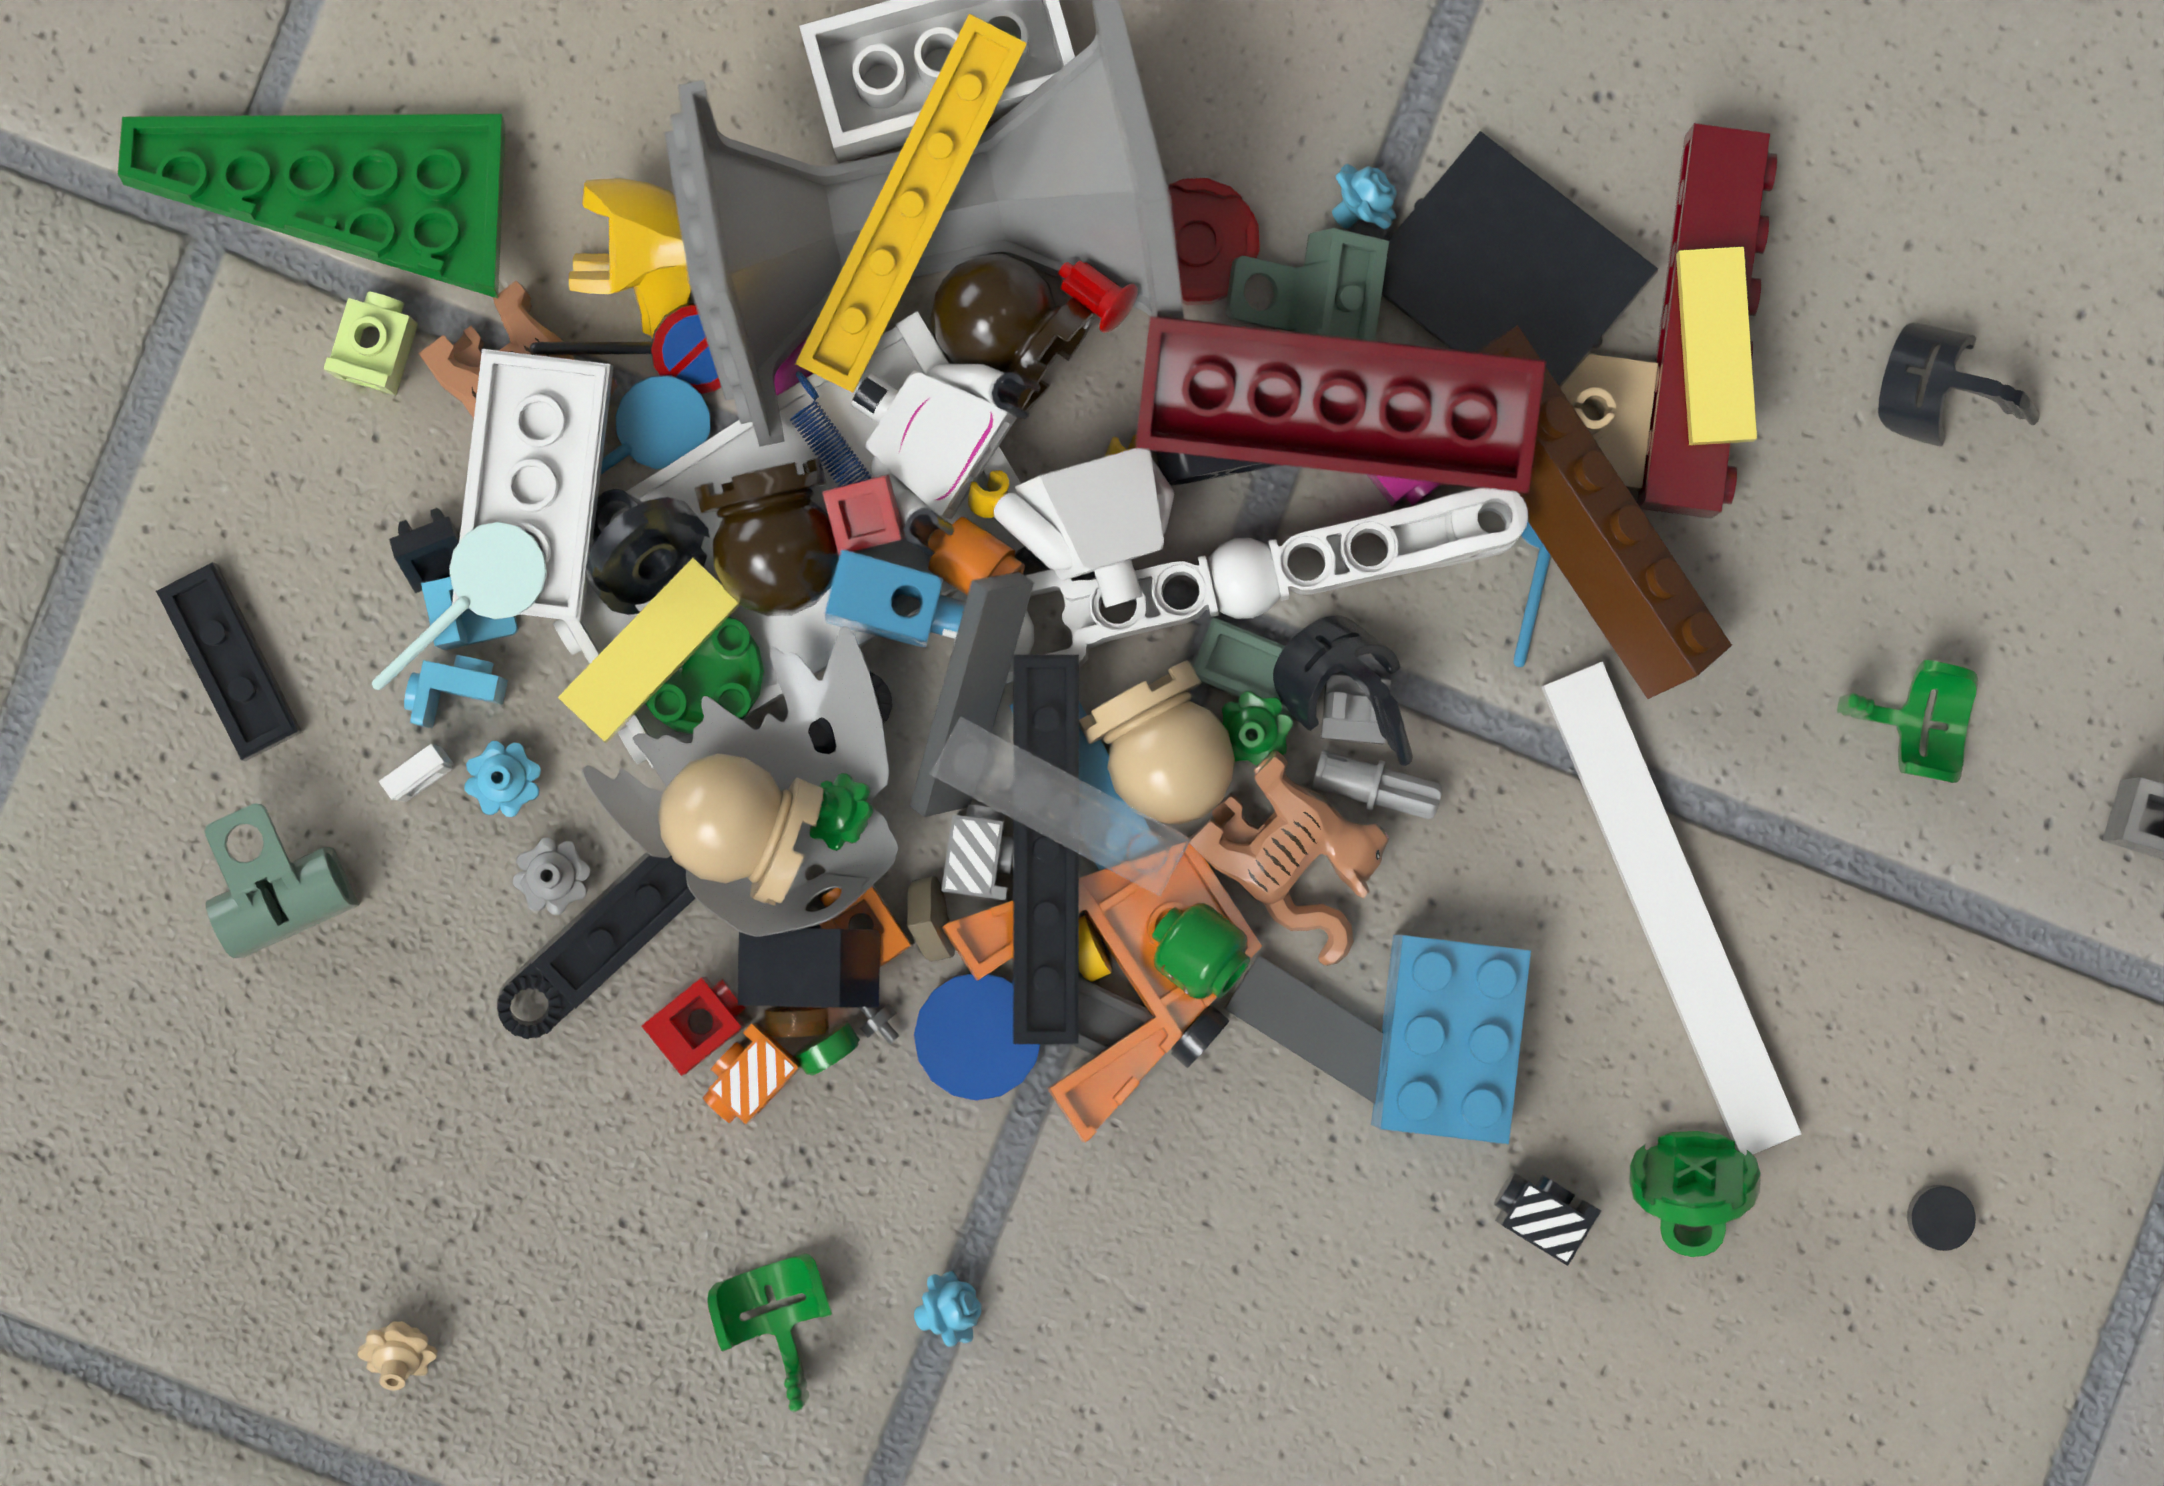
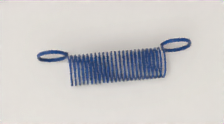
(808, 386)

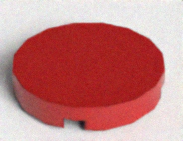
(1209, 233)

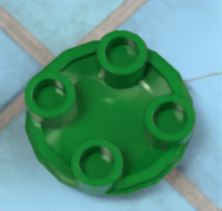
(722, 668)

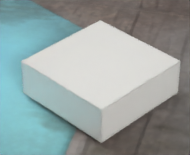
(417, 773)

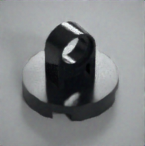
(641, 548)

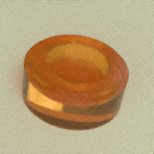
(796, 1021)

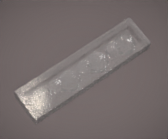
(1059, 806)

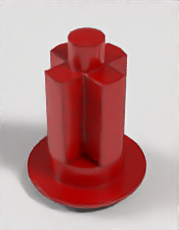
(1098, 293)

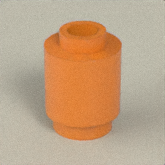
(970, 555)

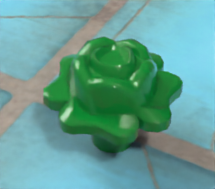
(1256, 727)
(842, 812)

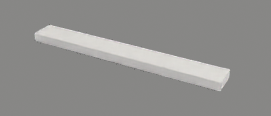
(1671, 910)

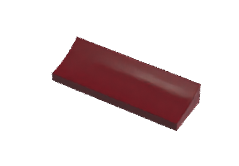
(1340, 404)

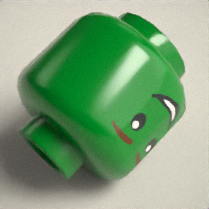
(1200, 951)

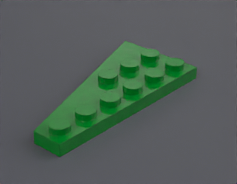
(373, 186)

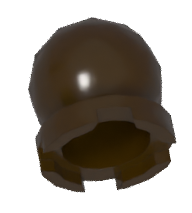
(1006, 319)
(773, 540)

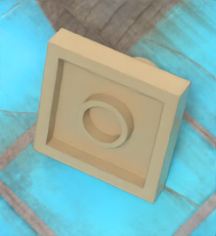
(1616, 407)

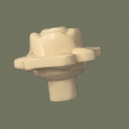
(397, 1354)

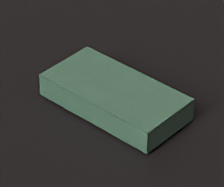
(1238, 661)

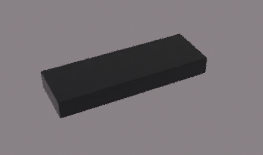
(229, 661)

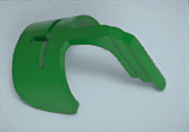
(1952, 706)
(747, 1291)

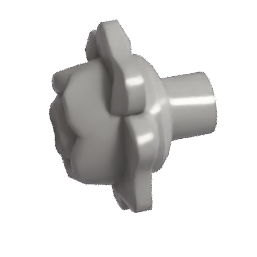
(551, 876)

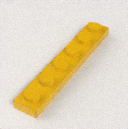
(911, 203)

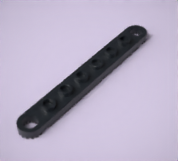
(619, 923)

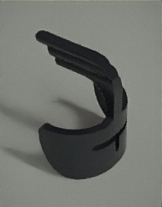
(1901, 388)
(1306, 667)

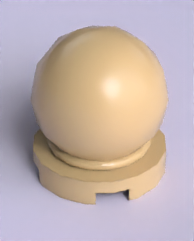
(1164, 750)
(734, 823)

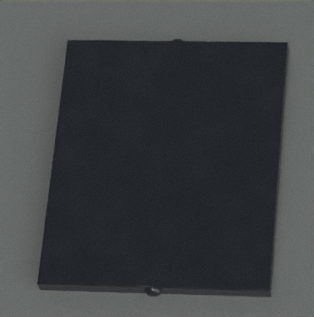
(1510, 251)

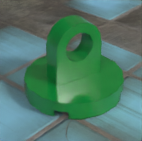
(1694, 1183)

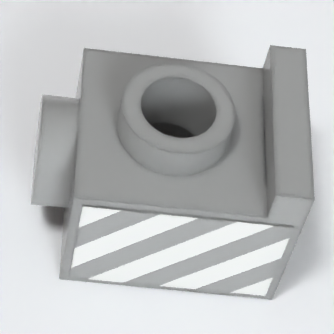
(978, 854)

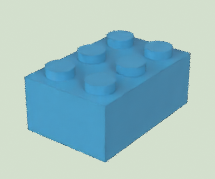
(1451, 1039)

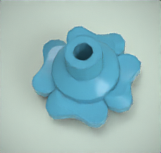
(1365, 197)
(502, 778)
(949, 1309)

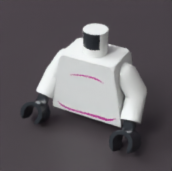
(938, 437)

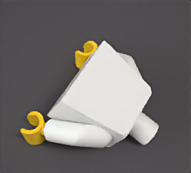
(1087, 516)

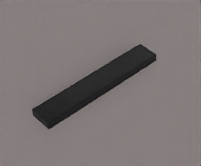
(1042, 868)

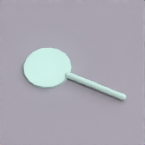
(494, 573)

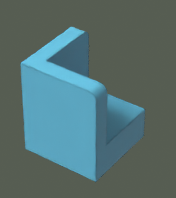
(469, 626)

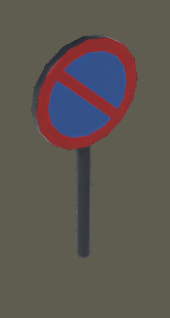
(676, 349)

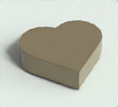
(926, 916)

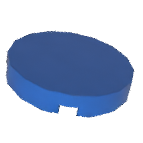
(968, 1038)

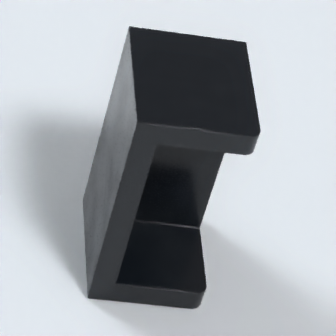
(810, 968)

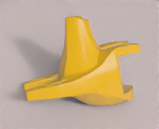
(643, 248)

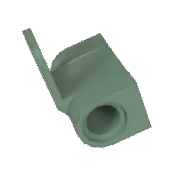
(1329, 295)
(271, 895)

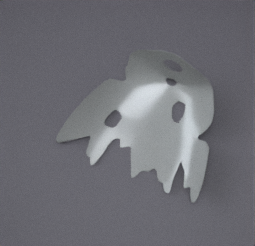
(787, 753)

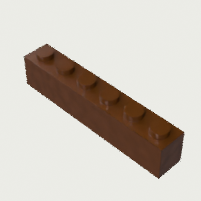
(1611, 547)

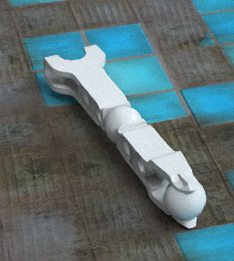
(1250, 576)

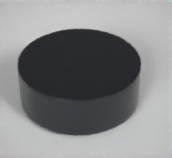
(1199, 1036)
(1941, 1217)

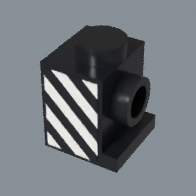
(1544, 1216)

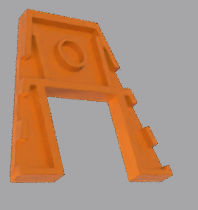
(1125, 922)

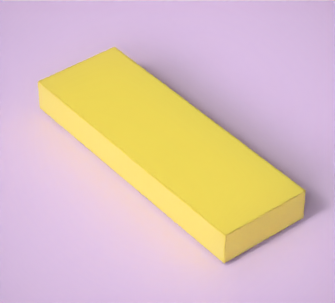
(1716, 346)
(649, 650)

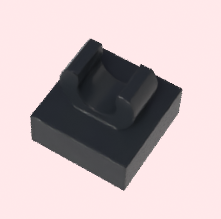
(425, 551)

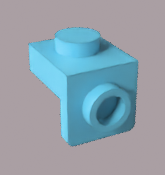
(466, 678)

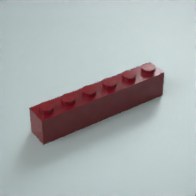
(1714, 208)

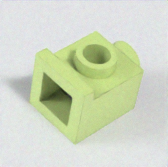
(379, 365)

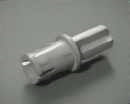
(1377, 785)

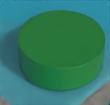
(827, 1049)

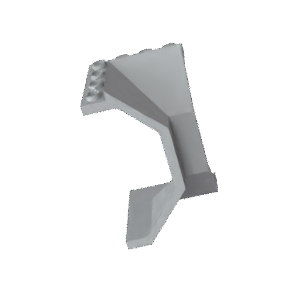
(1047, 184)

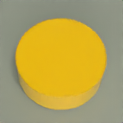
(1092, 954)

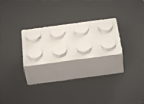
(884, 59)

